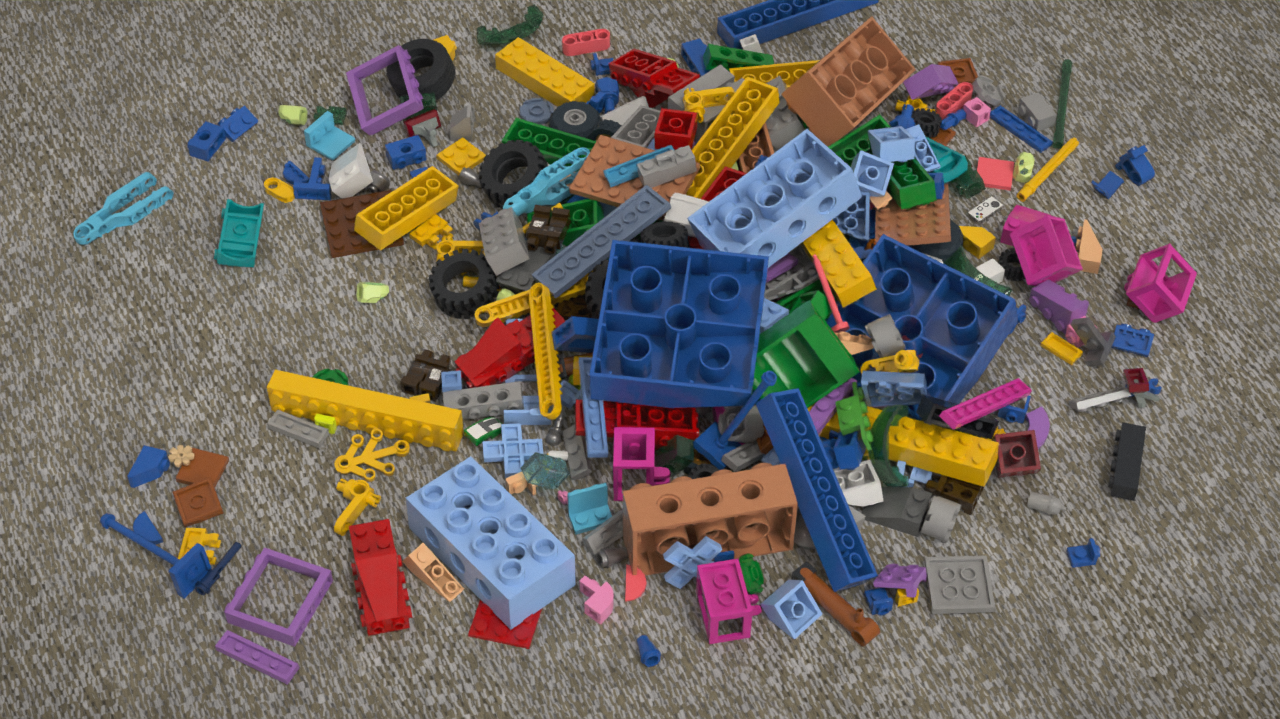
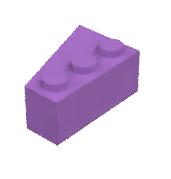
(931, 81)
(1057, 304)

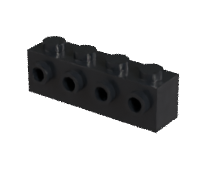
(931, 408)
(1128, 461)

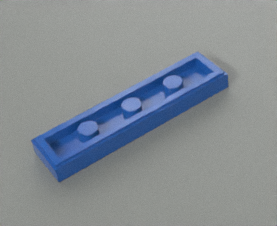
(1020, 129)

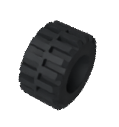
(666, 234)

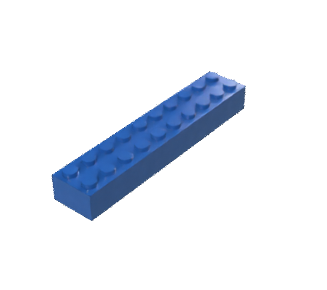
(781, 17)
(816, 489)

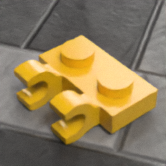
(428, 231)
(200, 535)

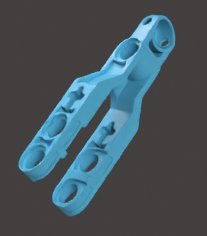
(546, 187)
(104, 221)

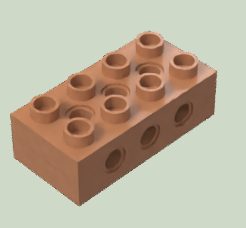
(848, 82)
(739, 510)

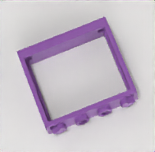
(395, 114)
(293, 633)

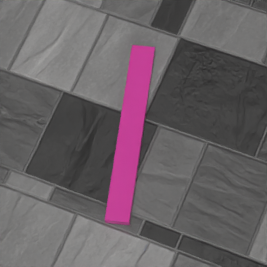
(985, 403)

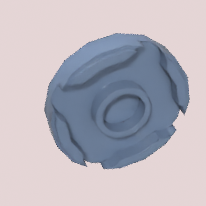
(536, 111)

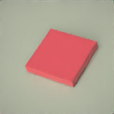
(996, 173)

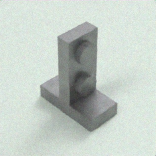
(1096, 342)

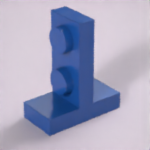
(315, 188)

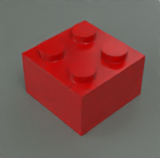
(675, 129)

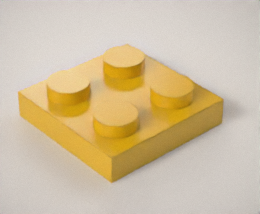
(461, 155)

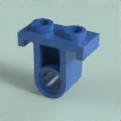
(1136, 165)

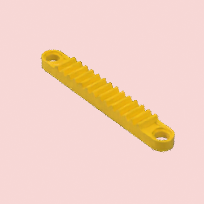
(520, 305)
(545, 355)

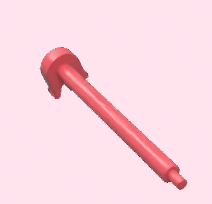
(840, 325)

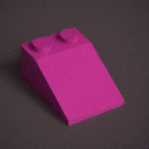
(1017, 219)

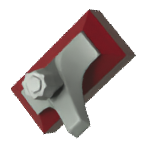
(424, 125)
(1139, 386)

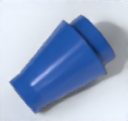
(648, 652)

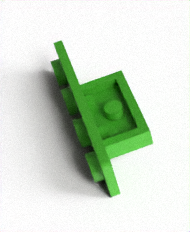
(853, 417)

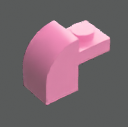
(600, 600)

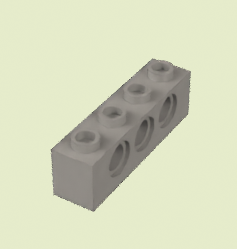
(485, 400)

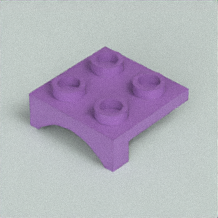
(901, 577)

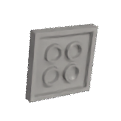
(959, 584)

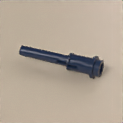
(203, 586)

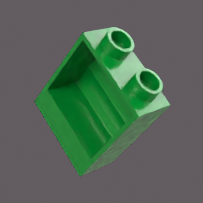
(803, 356)

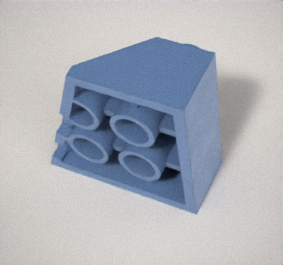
(855, 218)
(892, 388)

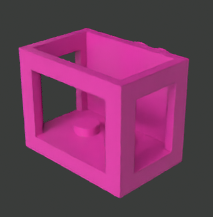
(1047, 251)
(1154, 291)
(636, 451)
(725, 599)

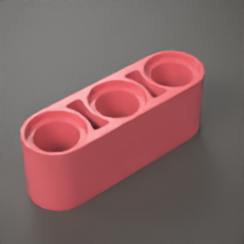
(586, 42)
(954, 99)

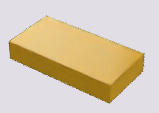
(1061, 348)

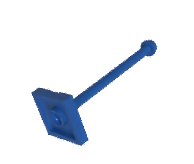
(715, 445)
(185, 571)

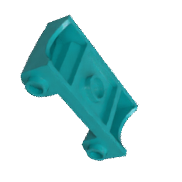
(951, 162)
(239, 234)

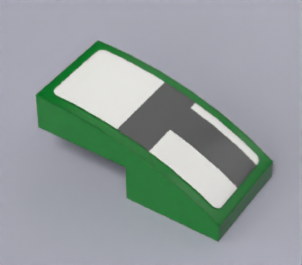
(483, 430)

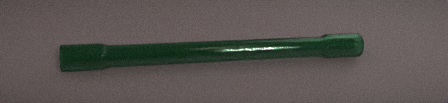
(1066, 71)

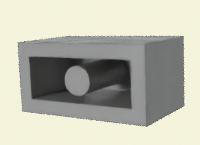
(1037, 112)

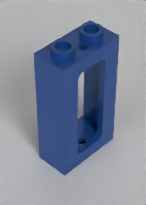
(576, 335)

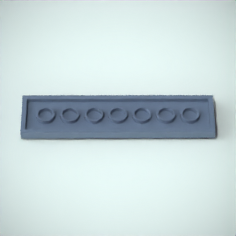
(596, 243)

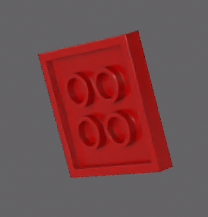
(491, 628)

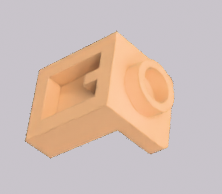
(518, 483)

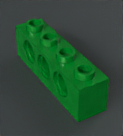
(733, 58)

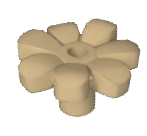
(181, 455)

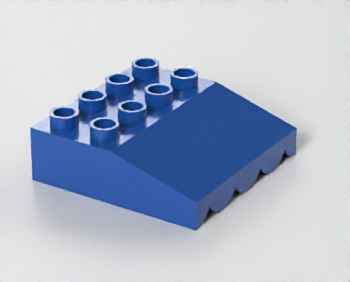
(940, 311)
(678, 326)

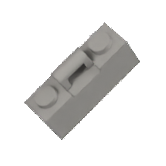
(667, 167)

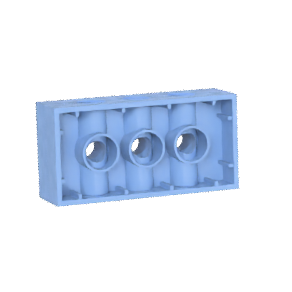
(778, 201)
(491, 542)

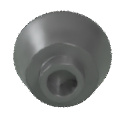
(379, 183)

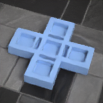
(511, 449)
(688, 559)

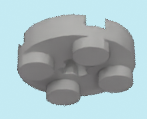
(987, 91)

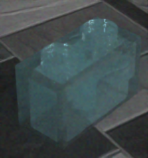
(545, 470)

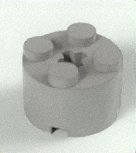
(885, 336)
(749, 428)
(940, 518)

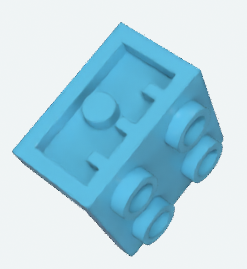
(327, 138)
(588, 507)

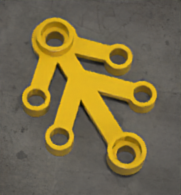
(369, 457)

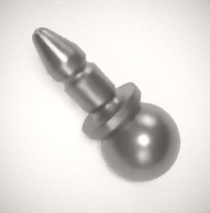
(553, 437)

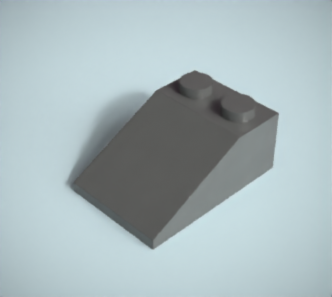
(520, 277)
(901, 509)

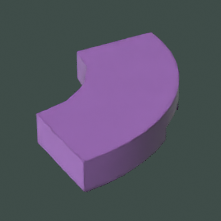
(1040, 423)

